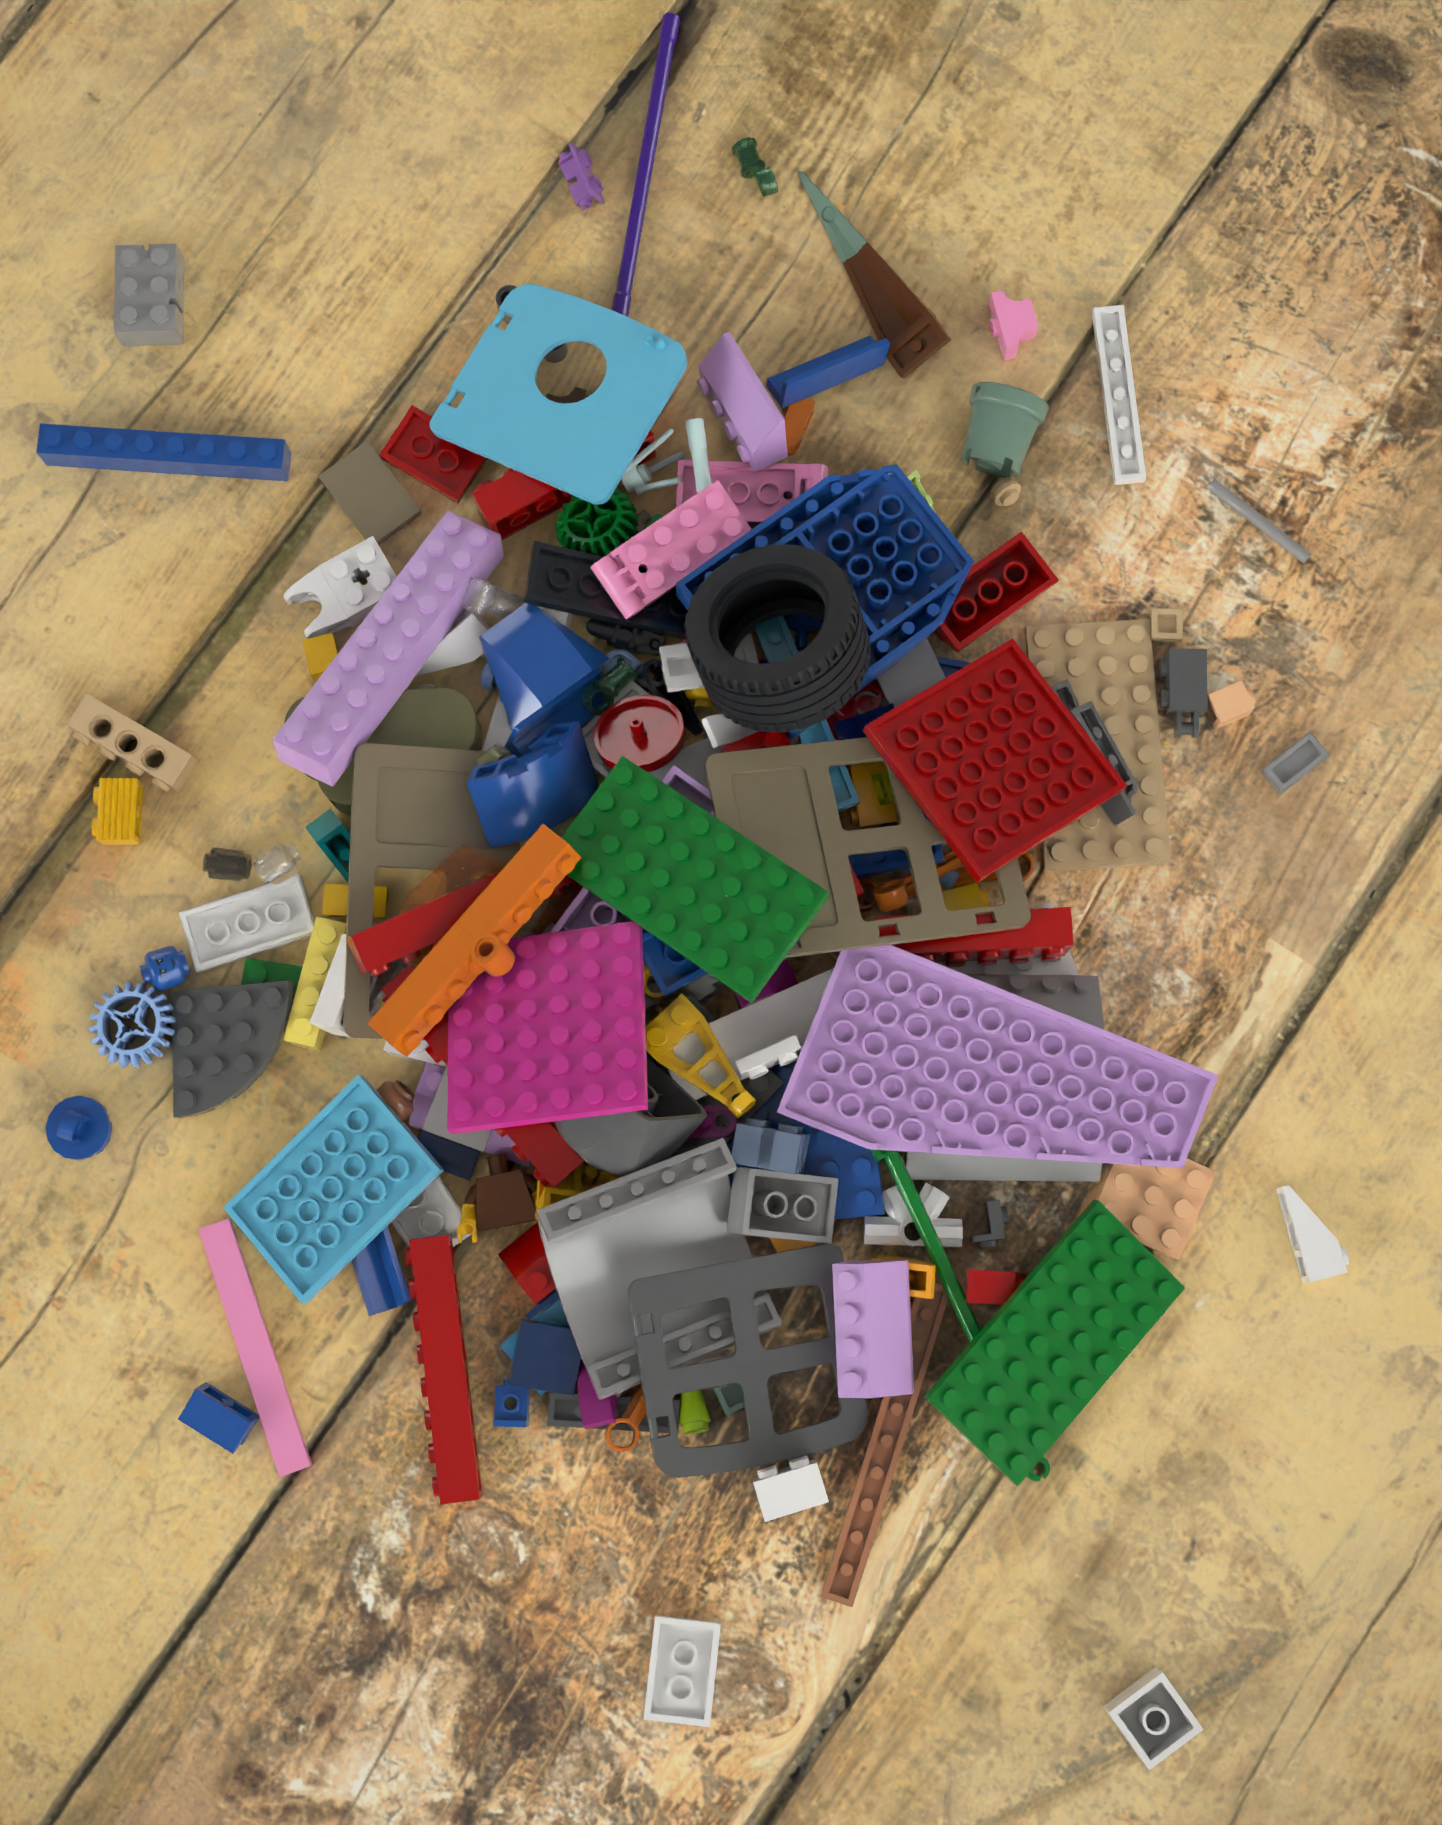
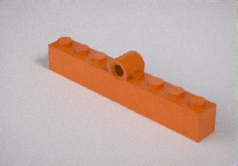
(475, 941)

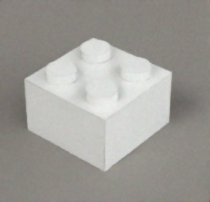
(789, 1488)
(1153, 1718)

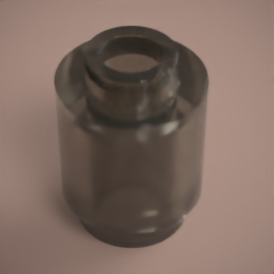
(227, 864)

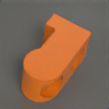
(796, 423)

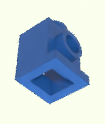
(516, 1417)

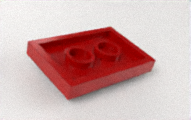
(431, 459)

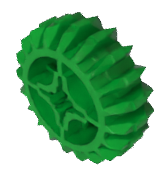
(597, 527)

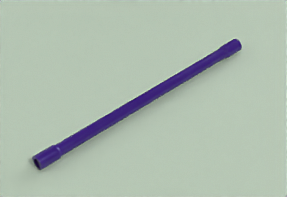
(667, 41)

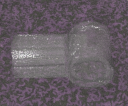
(485, 598)

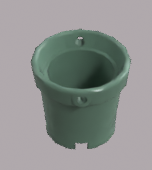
(1001, 427)

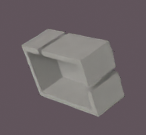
(144, 292)

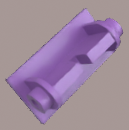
(577, 165)

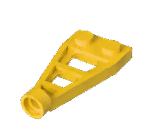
(674, 1025)

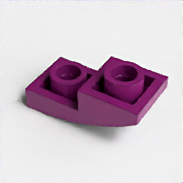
(594, 1412)

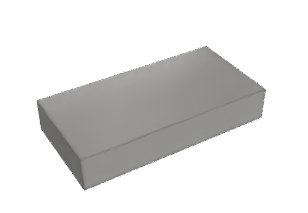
(1295, 763)

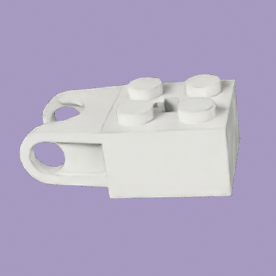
(339, 588)

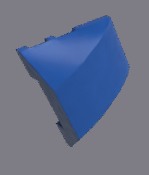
(535, 660)

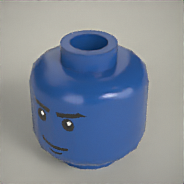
(165, 968)

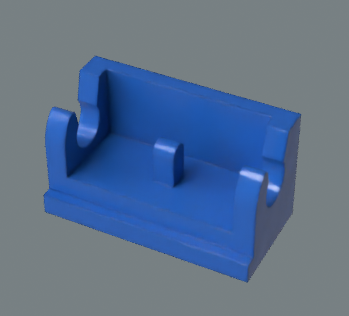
(218, 1417)

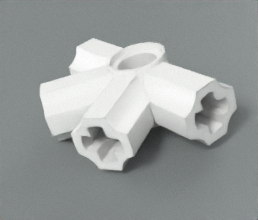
(891, 1229)

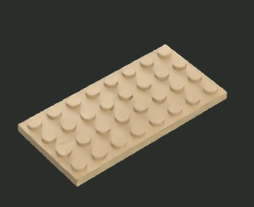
(1115, 671)

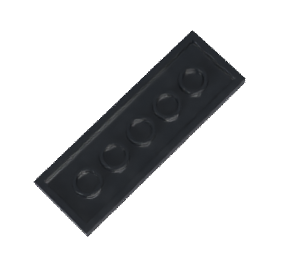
(564, 582)

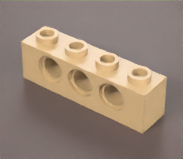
(94, 714)

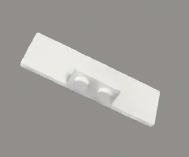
(757, 1035)

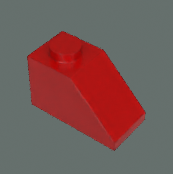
(991, 1286)

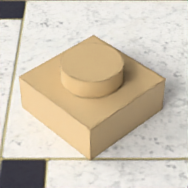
(1166, 625)

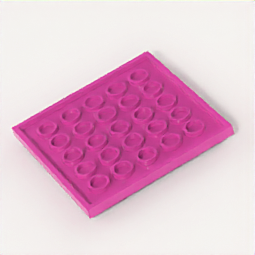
(552, 1033)

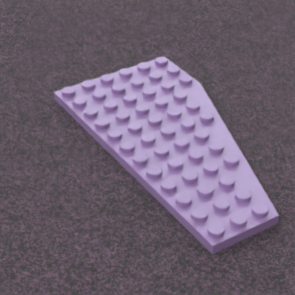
(964, 1068)

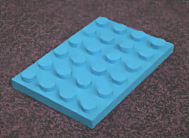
(333, 1189)

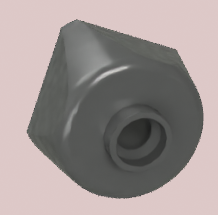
(637, 1138)

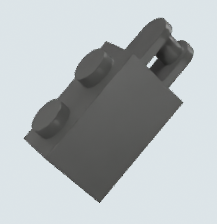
(1184, 688)

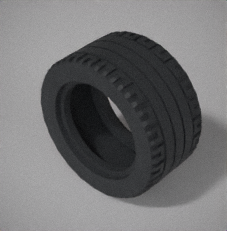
(768, 585)

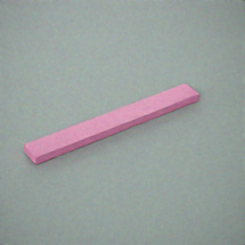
(255, 1347)

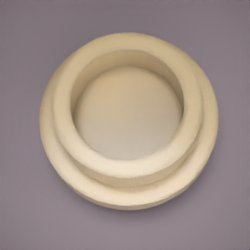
(1005, 492)

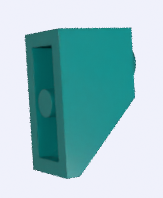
(333, 840)

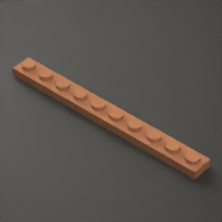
(881, 1459)

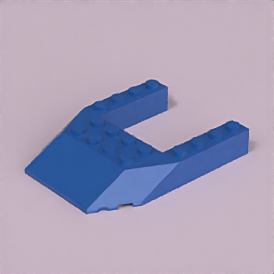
(886, 542)

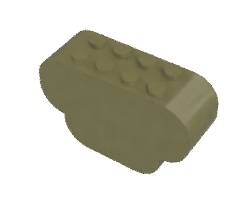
(420, 719)

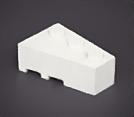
(330, 1004)

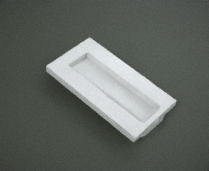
(680, 669)

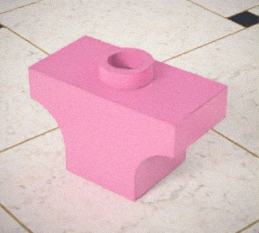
(1011, 322)

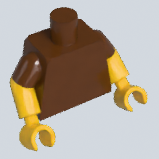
(498, 1200)

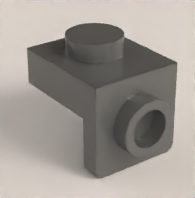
(996, 1220)

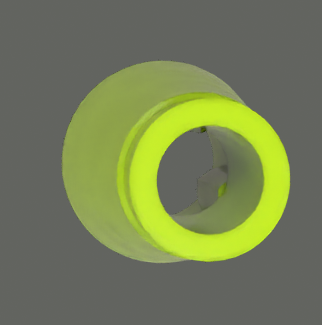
(693, 1413)

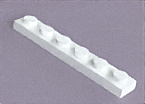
(1118, 395)

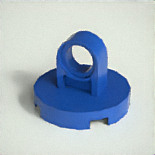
(78, 1128)

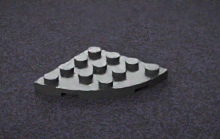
(224, 1041)

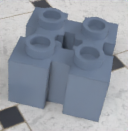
(770, 1148)

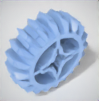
(127, 1035)

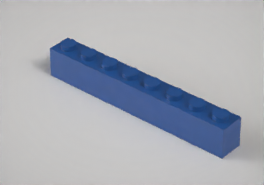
(164, 452)

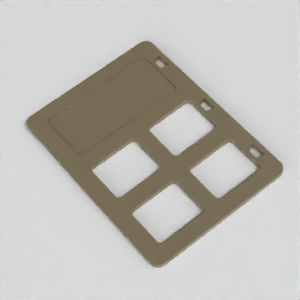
(790, 809)
(406, 814)

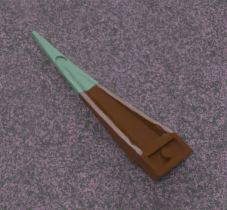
(887, 300)

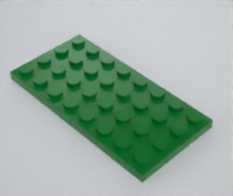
(690, 879)
(1054, 1342)

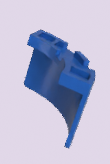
(536, 789)

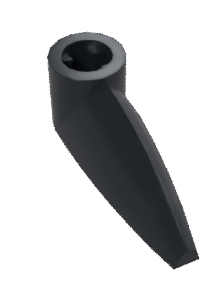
(658, 688)

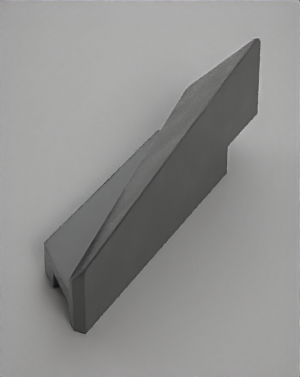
(1118, 807)

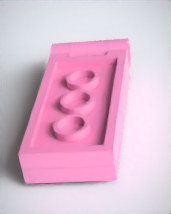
(753, 493)
(670, 549)

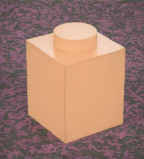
(1230, 704)

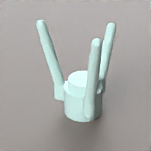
(638, 475)

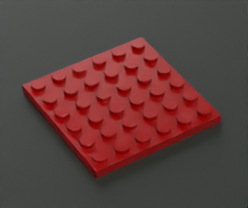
(994, 759)

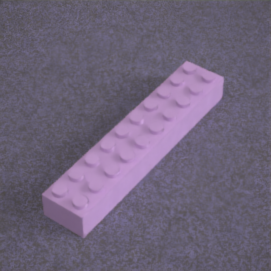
(387, 649)

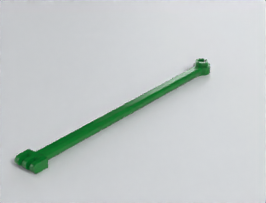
(938, 1257)

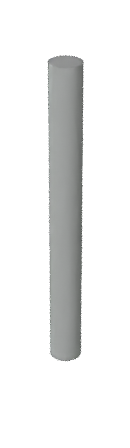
(1259, 521)

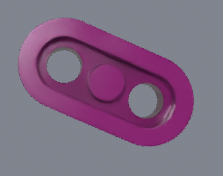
(709, 1127)

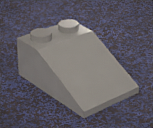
(782, 1205)

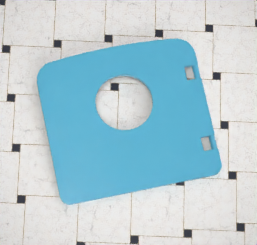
(566, 445)

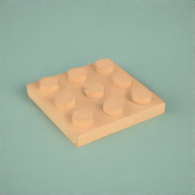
(1157, 1202)

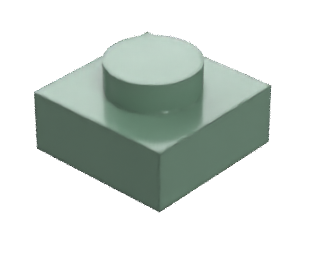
(730, 1398)

